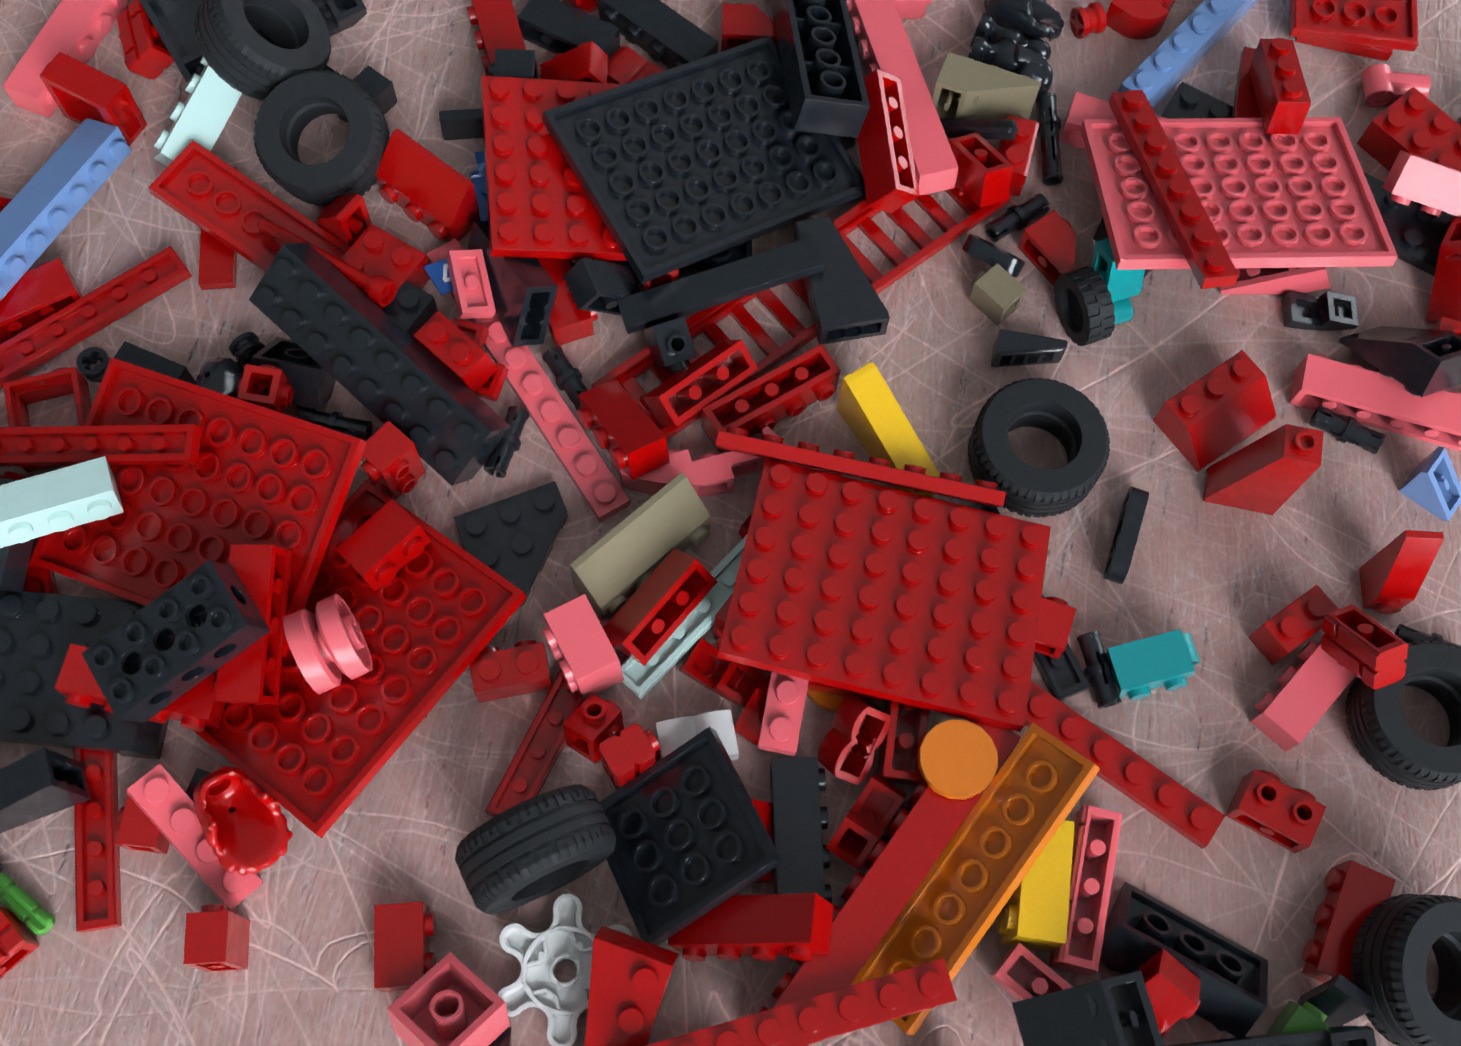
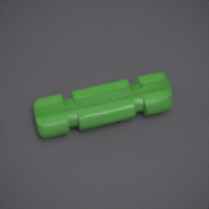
(24, 906)

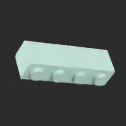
(200, 116)
(57, 501)

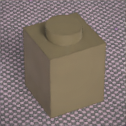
(996, 293)

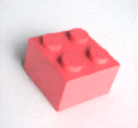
(580, 640)
(449, 1009)

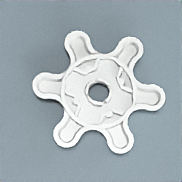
(538, 957)

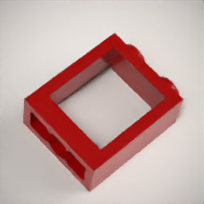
(93, 95)
(42, 387)

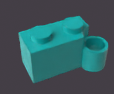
(1120, 283)
(1153, 664)

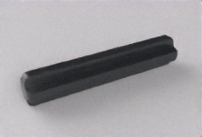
(987, 128)

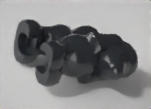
(1011, 51)

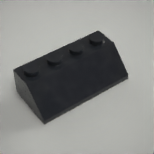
(1230, 975)

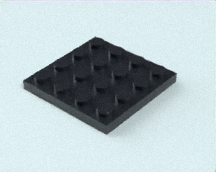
(685, 838)

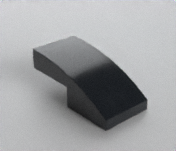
(1322, 313)

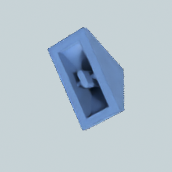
(1435, 485)

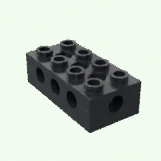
(175, 642)

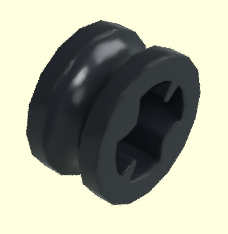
(245, 347)
(91, 356)

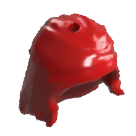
(251, 835)

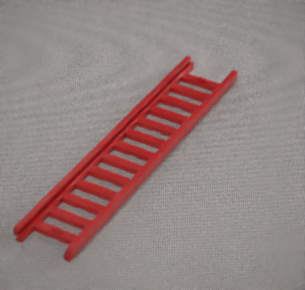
(857, 217)

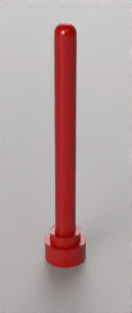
(379, 288)

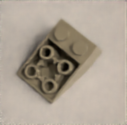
(982, 91)

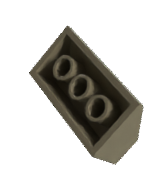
(638, 544)

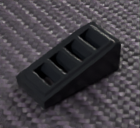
(1020, 348)

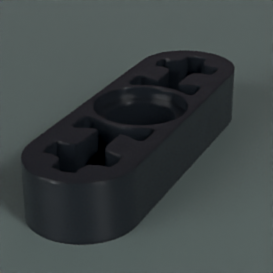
(1126, 535)

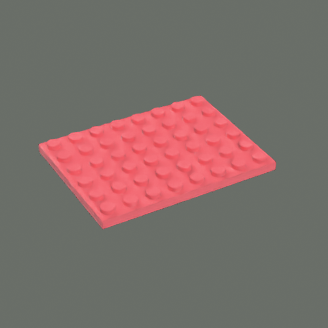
(1266, 195)

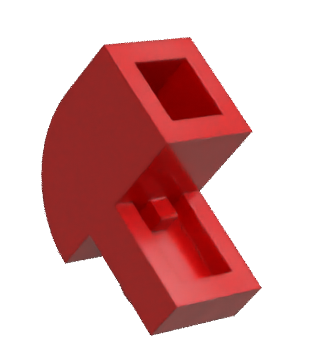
(1138, 17)
(866, 821)

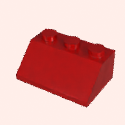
(427, 188)
(1217, 411)

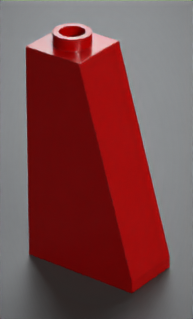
(1265, 471)

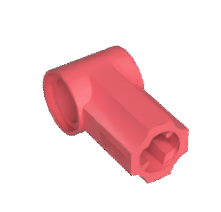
(1384, 86)

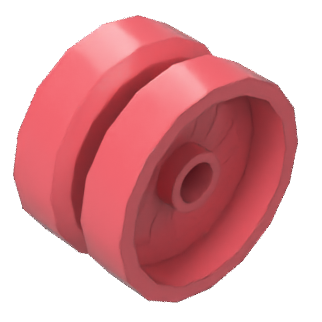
(327, 644)

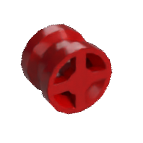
(1088, 20)

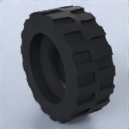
(1084, 306)

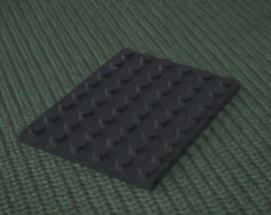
(700, 158)

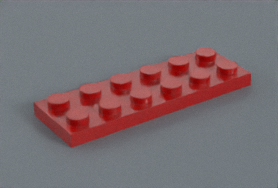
(231, 205)

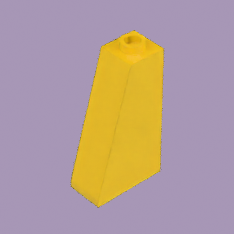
(880, 423)

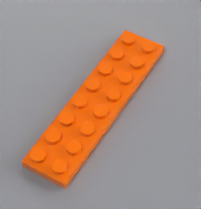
(984, 861)

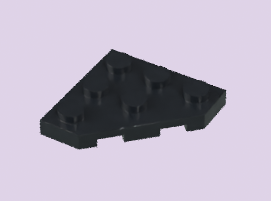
(515, 533)

